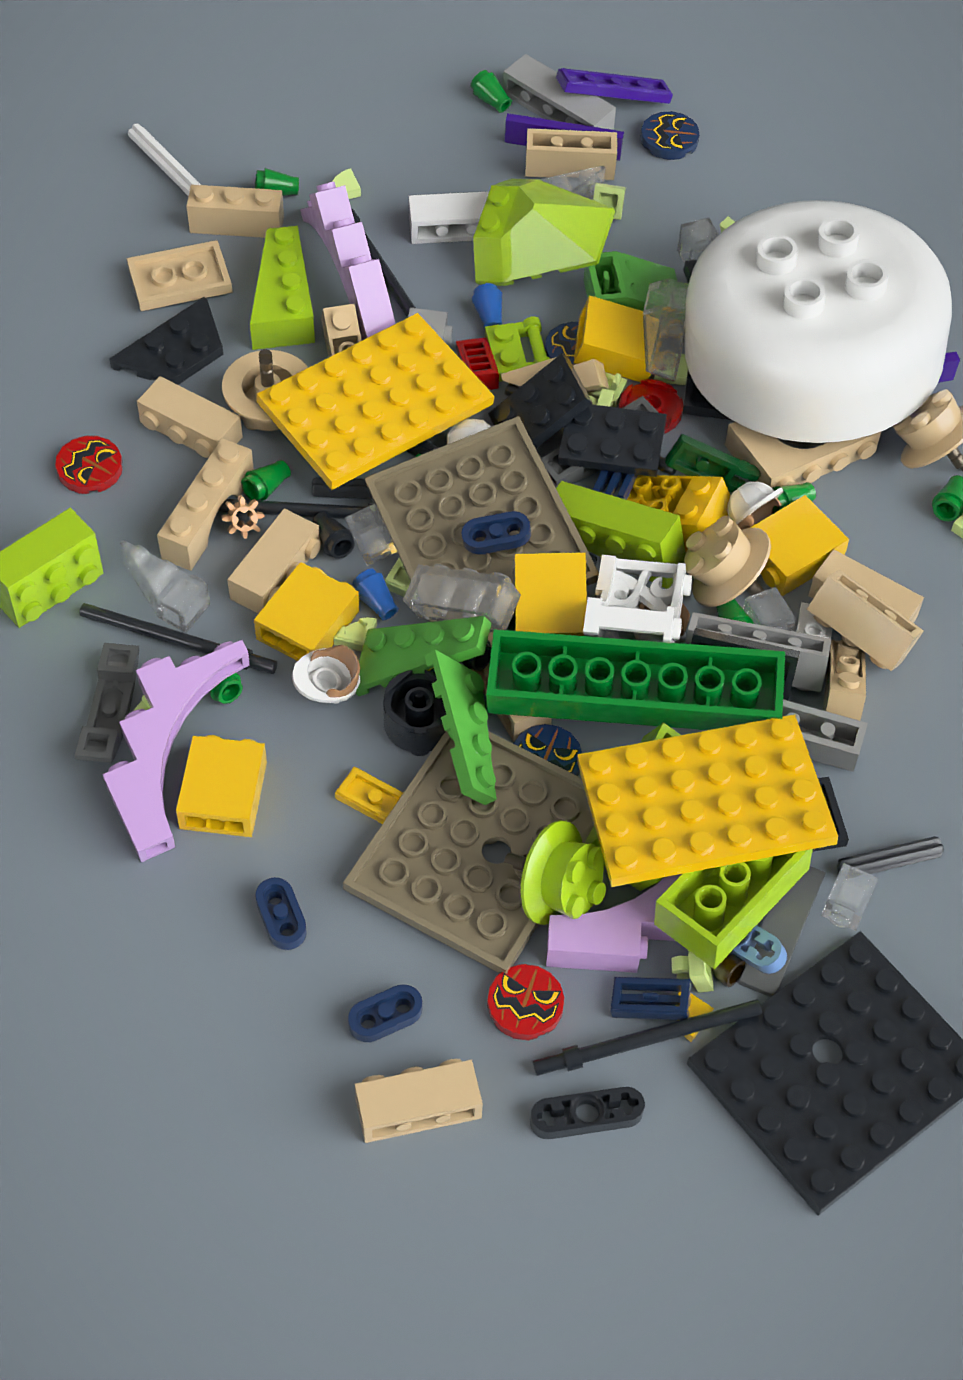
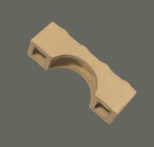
(189, 525)

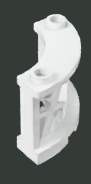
(615, 584)

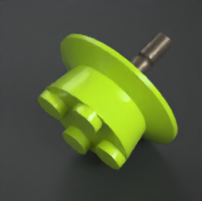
(559, 874)

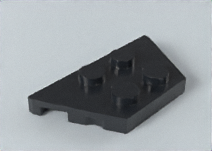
(175, 347)

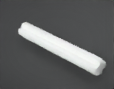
(162, 157)

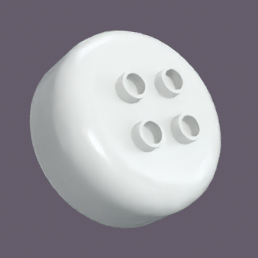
(817, 321)

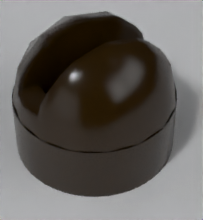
(729, 970)

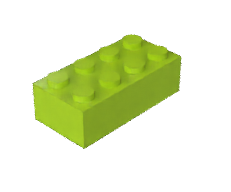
(720, 905)

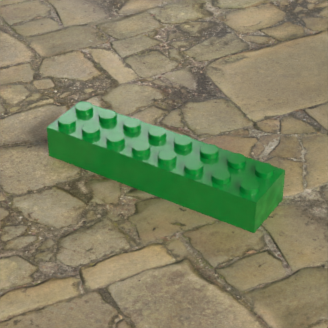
(633, 681)

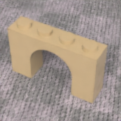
(789, 465)

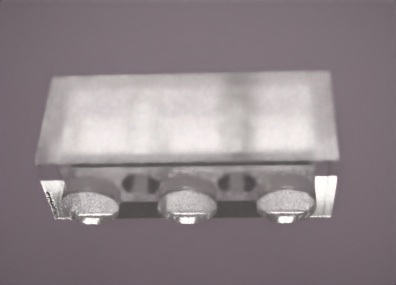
(455, 594)

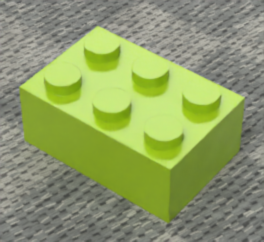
(47, 567)

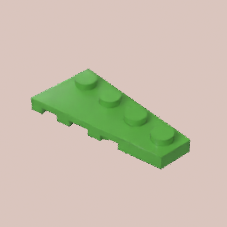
(403, 647)
(466, 725)

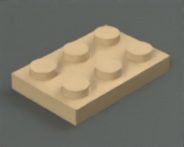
(179, 275)

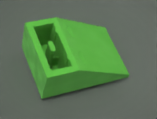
(624, 278)

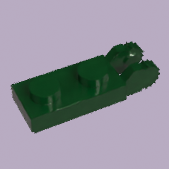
(703, 460)

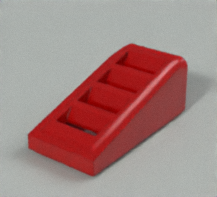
(479, 346)

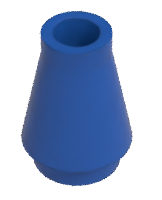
(488, 303)
(375, 593)

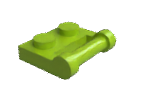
(507, 346)

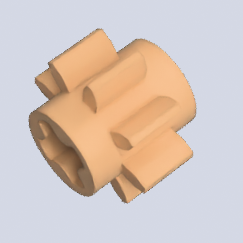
(241, 525)

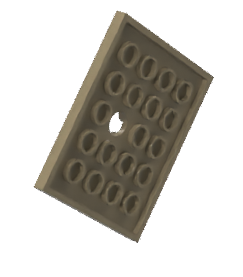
(474, 477)
(430, 857)

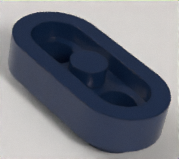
(496, 531)
(281, 915)
(383, 1012)

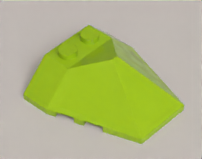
(537, 230)

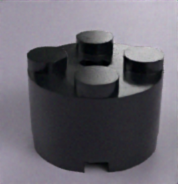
(413, 712)

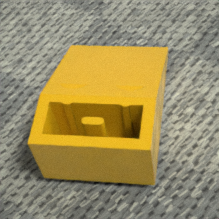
(695, 498)

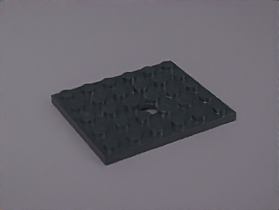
(841, 1120)

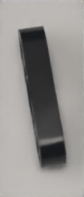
(557, 1106)

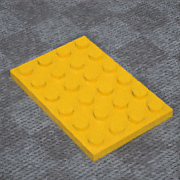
(374, 400)
(705, 800)

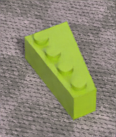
(282, 297)
(624, 527)

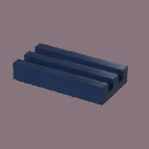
(604, 478)
(650, 1001)

